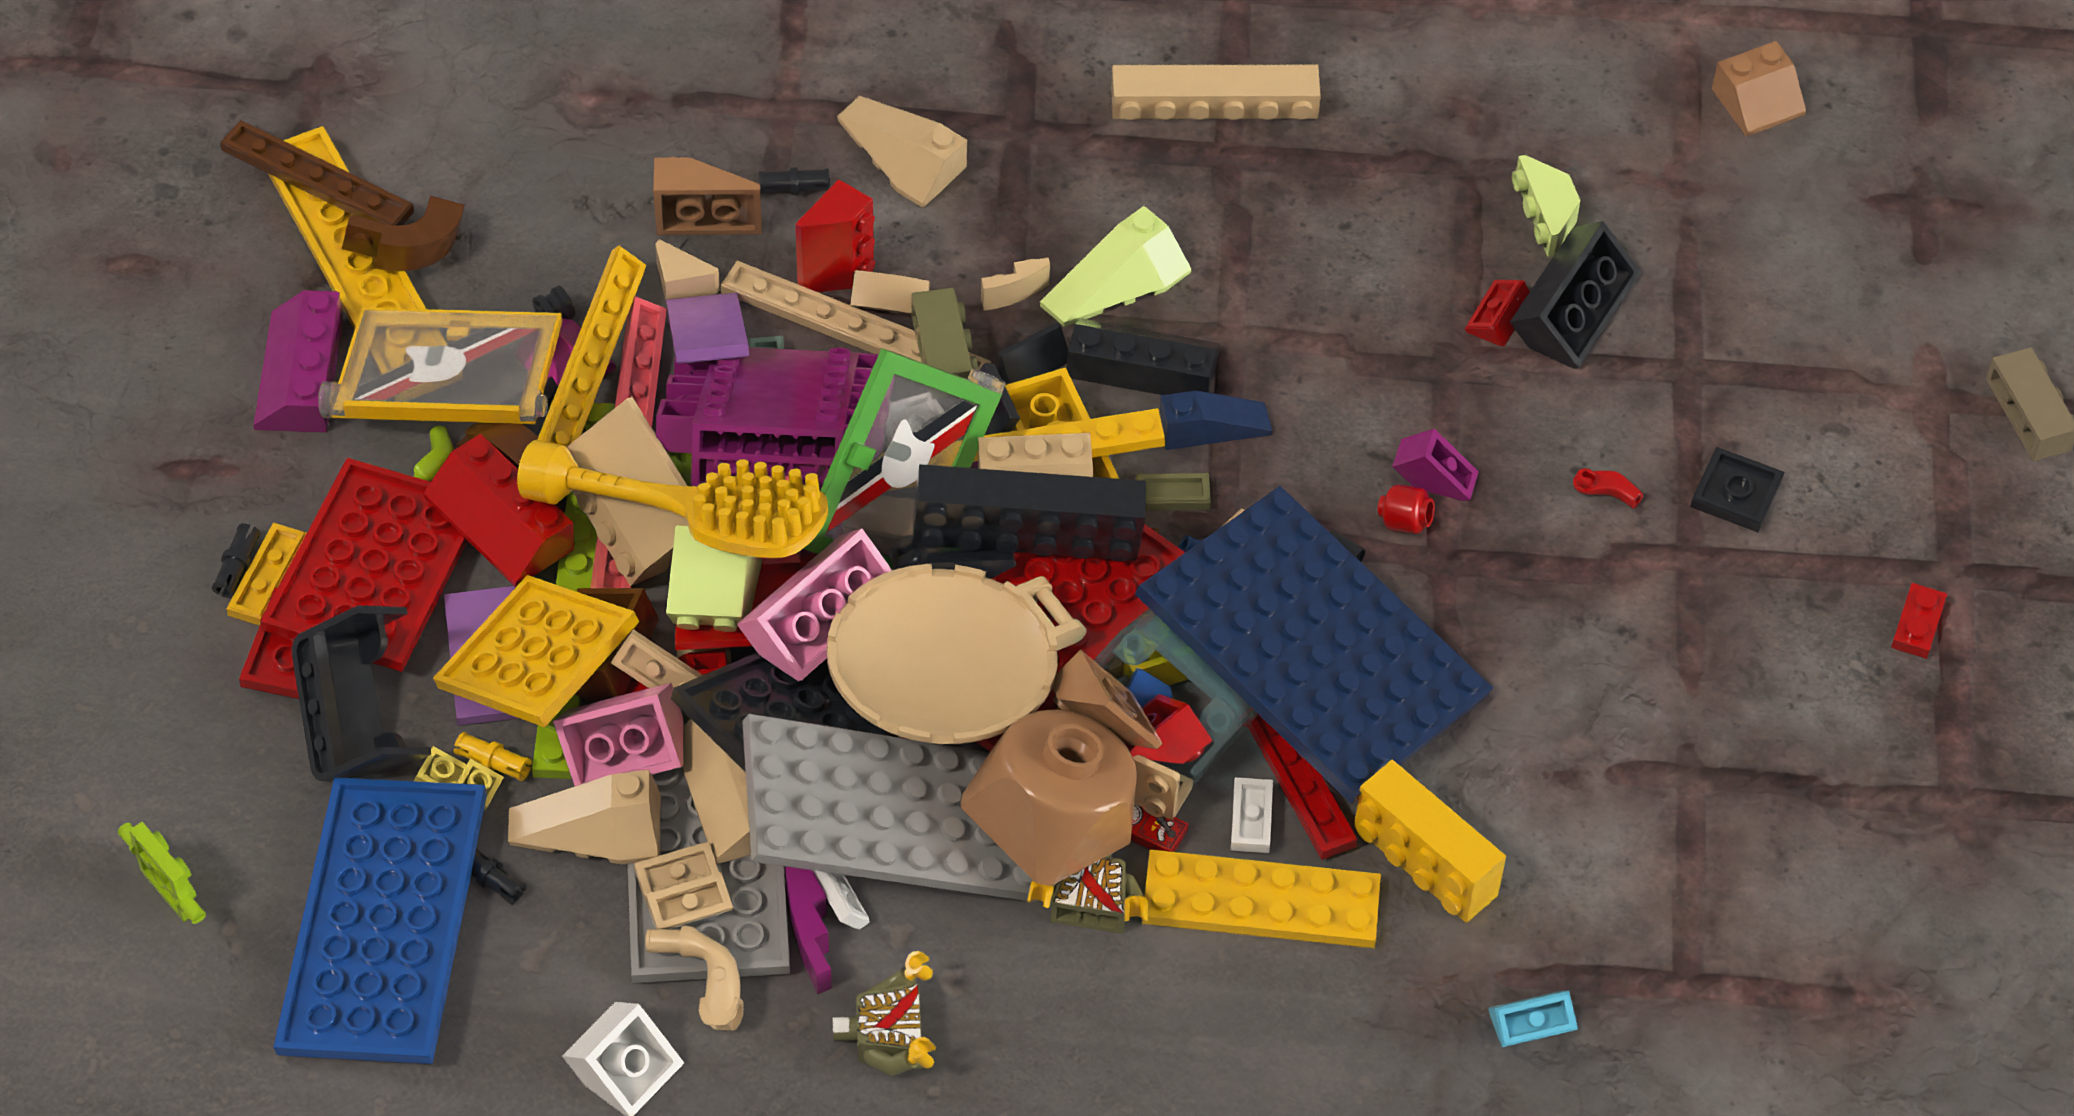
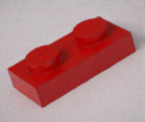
(1919, 620)

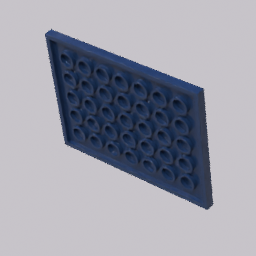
(1314, 642)

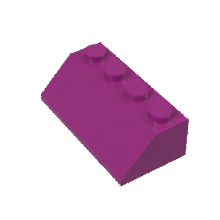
(297, 359)

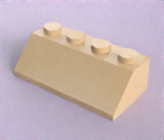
(717, 793)

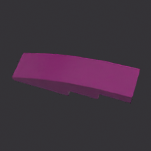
(806, 909)

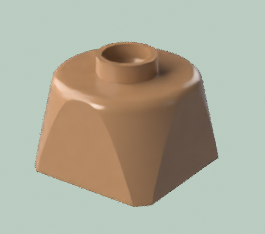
(1055, 794)

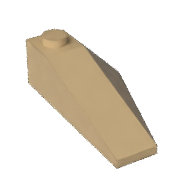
(908, 148)
(601, 818)

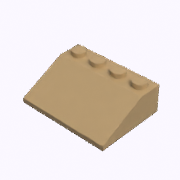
(633, 532)

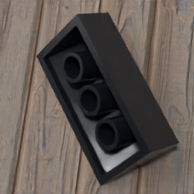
(1576, 295)
(1140, 359)

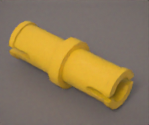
(493, 756)

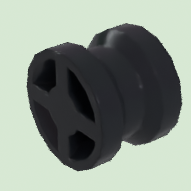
(555, 302)

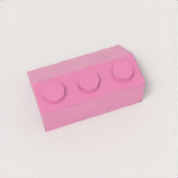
(622, 735)

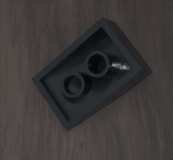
(988, 560)

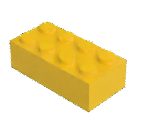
(1429, 841)

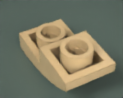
(1027, 280)
(885, 291)

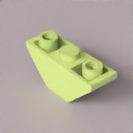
(1548, 200)

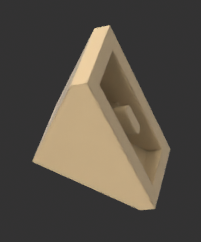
(684, 274)

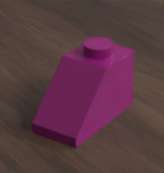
(1435, 465)

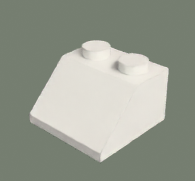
(623, 1058)

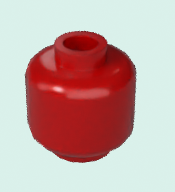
(1406, 509)

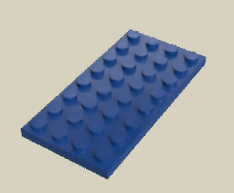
(381, 921)

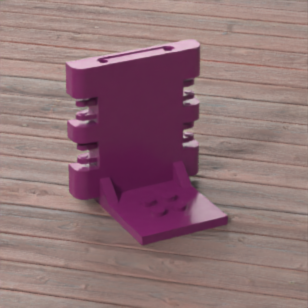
(763, 408)

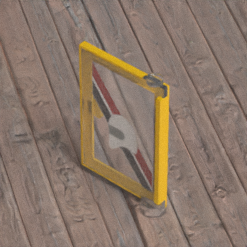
(445, 366)

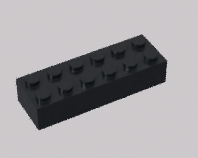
(1029, 512)

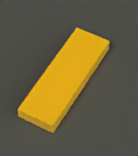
(265, 573)

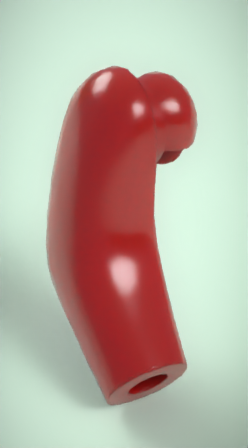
(1607, 483)

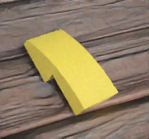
(446, 769)

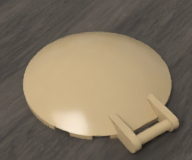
(947, 652)

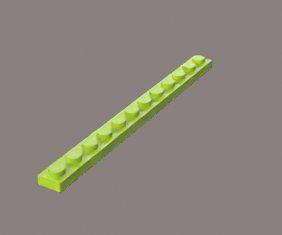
(573, 573)

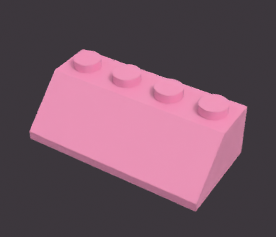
(796, 618)

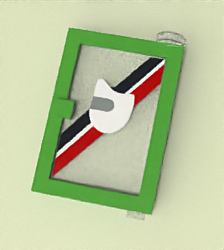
(902, 420)

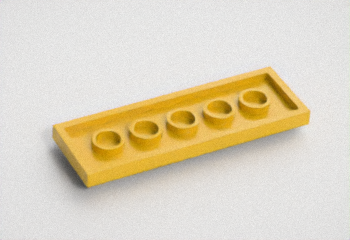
(1262, 898)

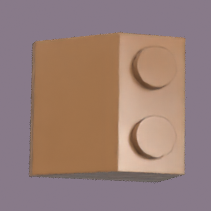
(1759, 88)

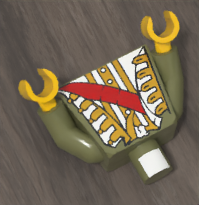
(1094, 897)
(890, 1021)

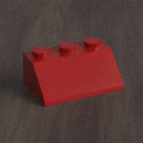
(835, 239)

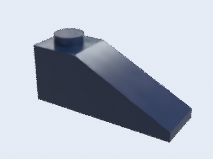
(1210, 418)

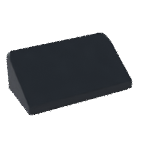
(1033, 355)

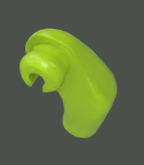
(440, 449)

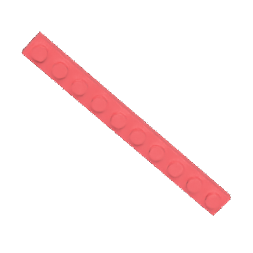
(638, 380)

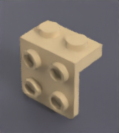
(1160, 788)

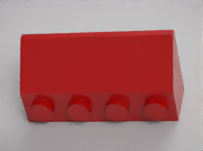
(482, 501)

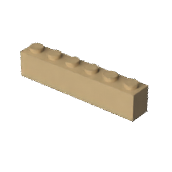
(1215, 92)

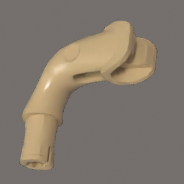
(722, 1002)

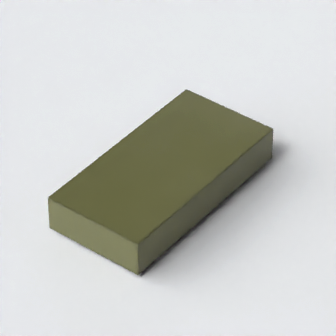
(1176, 491)

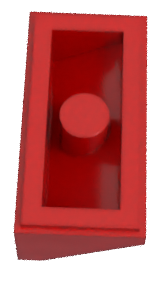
(1496, 310)

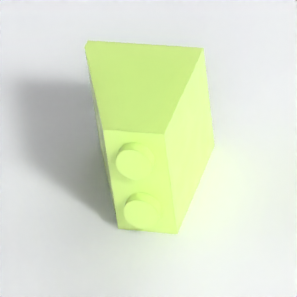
(709, 584)

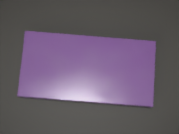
(707, 328)
(464, 616)

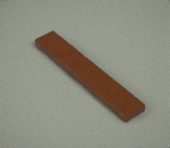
(315, 175)

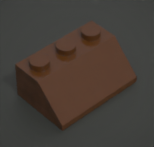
(608, 679)

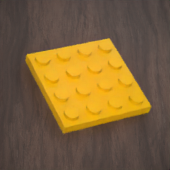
(536, 650)

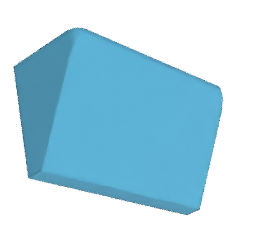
(1533, 1018)

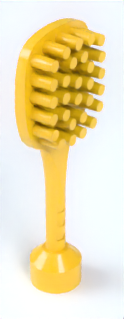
(726, 513)

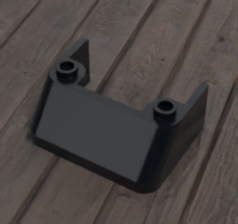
(341, 697)

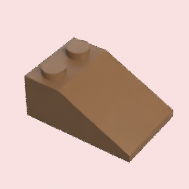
(703, 200)
(1093, 692)

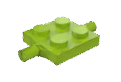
(162, 870)

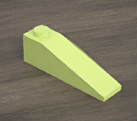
(1126, 264)

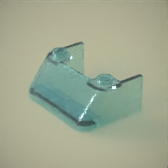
(1226, 713)

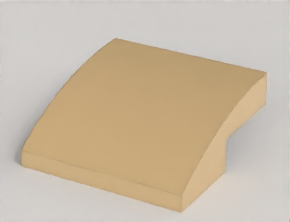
(682, 886)

